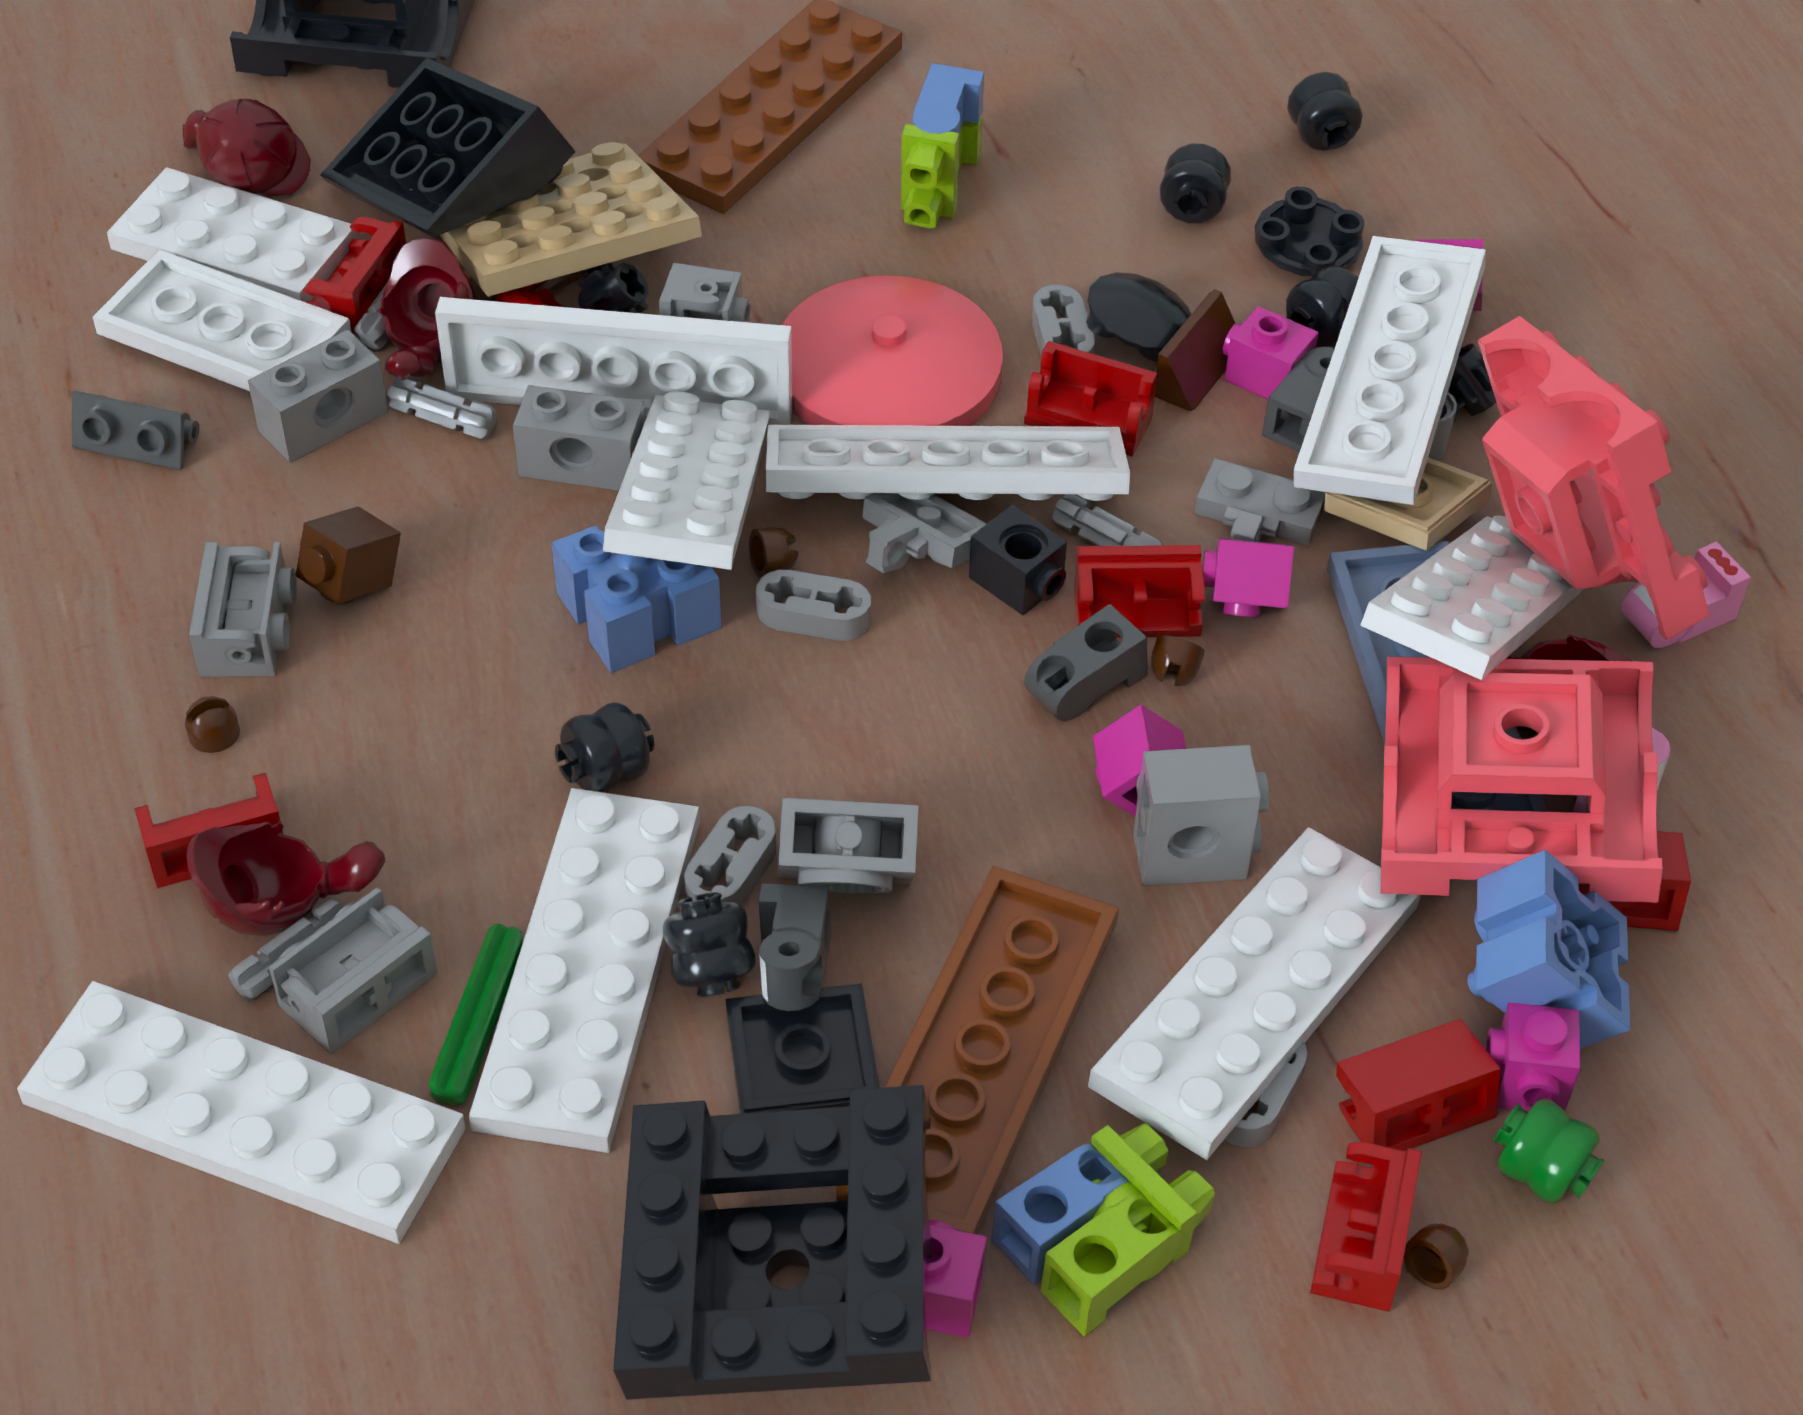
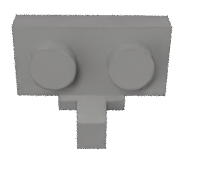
(1259, 503)
(917, 530)

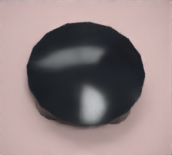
(1308, 233)
(1135, 311)

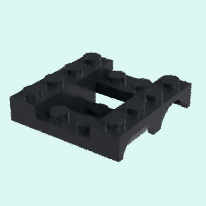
(293, 32)
(699, 1277)

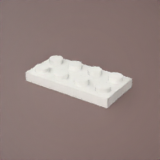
(232, 233)
(212, 320)

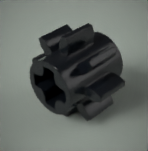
(613, 289)
(1471, 382)

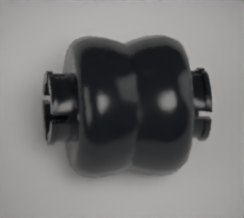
(1324, 111)
(1195, 183)
(1322, 302)
(604, 747)
(709, 944)

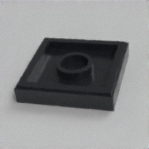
(801, 1055)

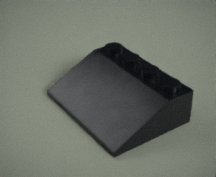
(449, 151)

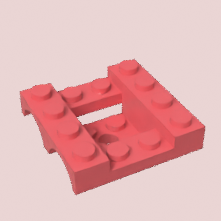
(1549, 435)
(1590, 742)

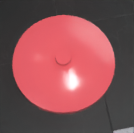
(892, 355)

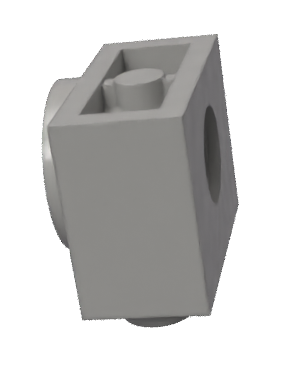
(1198, 814)
(848, 844)

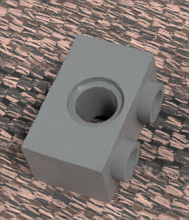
(318, 395)
(576, 436)

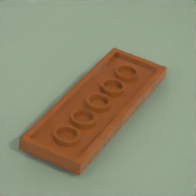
(770, 103)
(997, 1033)

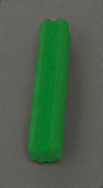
(475, 1015)

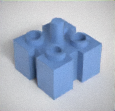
(633, 598)
(1551, 946)

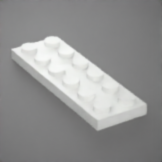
(503, 347)
(1390, 370)
(946, 460)
(689, 481)
(1472, 600)
(586, 972)
(1252, 994)
(244, 1111)

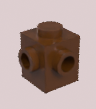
(347, 554)

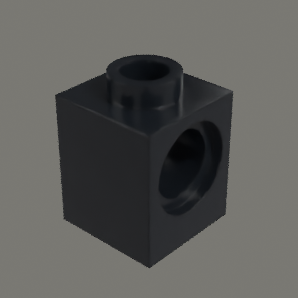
(1018, 560)

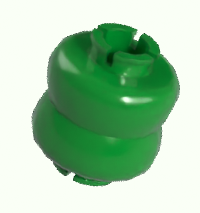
(1548, 1150)

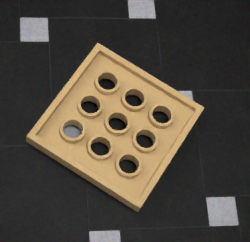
(590, 215)

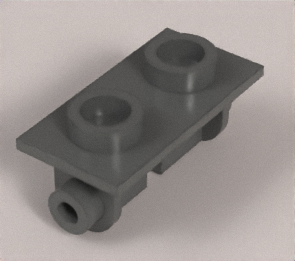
(131, 430)

